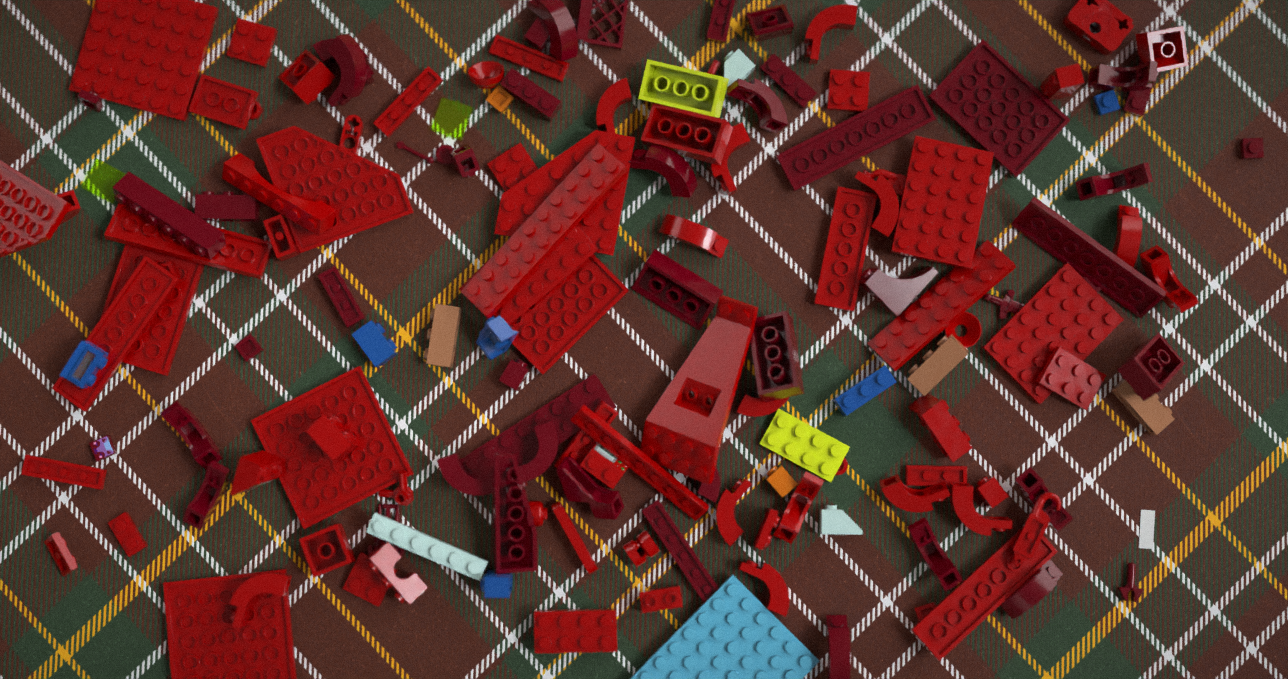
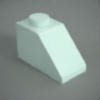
(737, 66)
(837, 522)

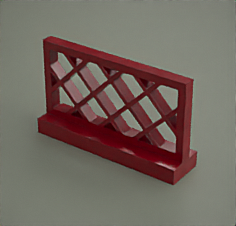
(584, 18)

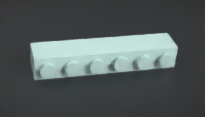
(427, 546)

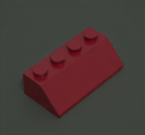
(677, 289)

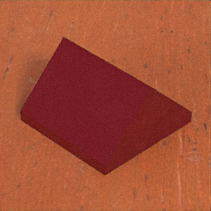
(769, 23)

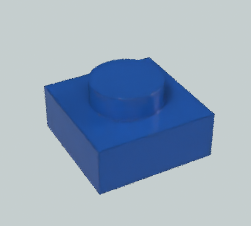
(1106, 102)

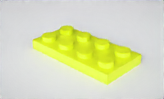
(804, 445)

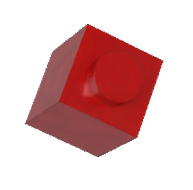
(990, 491)

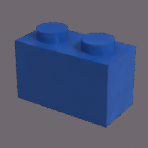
(375, 344)
(497, 585)

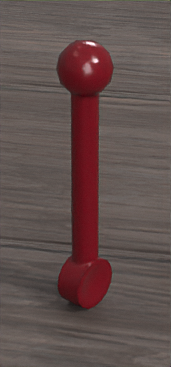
(400, 145)

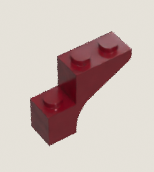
(582, 488)

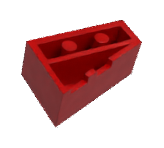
(941, 426)

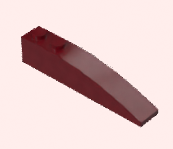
(512, 519)

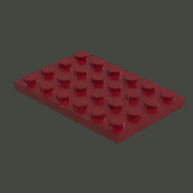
(999, 108)

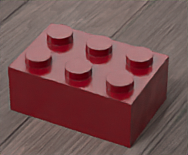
(1151, 367)

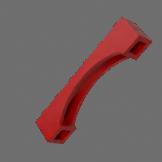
(309, 214)

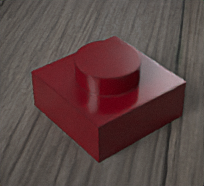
(90, 100)
(1252, 148)

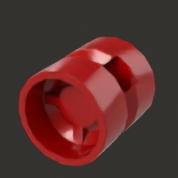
(648, 545)

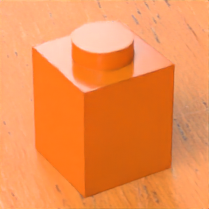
(780, 480)

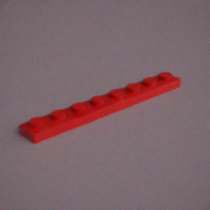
(639, 462)

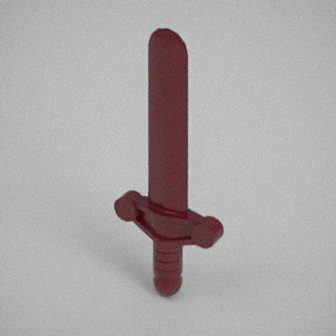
(1005, 304)

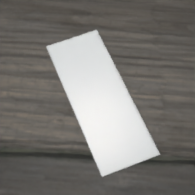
(1146, 529)

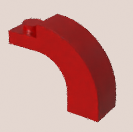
(834, 17)
(738, 139)
(888, 198)
(1159, 270)
(962, 504)
(797, 507)
(270, 582)

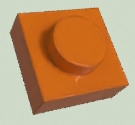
(500, 99)

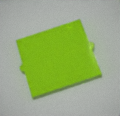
(452, 118)
(102, 179)

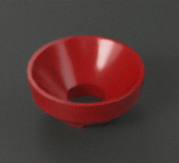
(486, 74)
(972, 326)

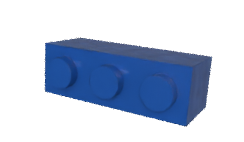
(864, 390)

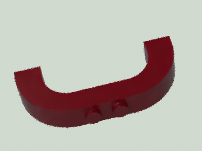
(459, 479)

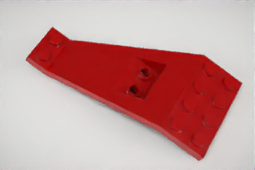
(688, 429)

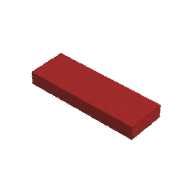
(930, 475)

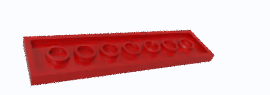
(239, 255)
(940, 306)
(123, 326)
(978, 596)

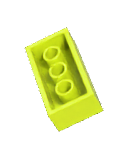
(683, 88)

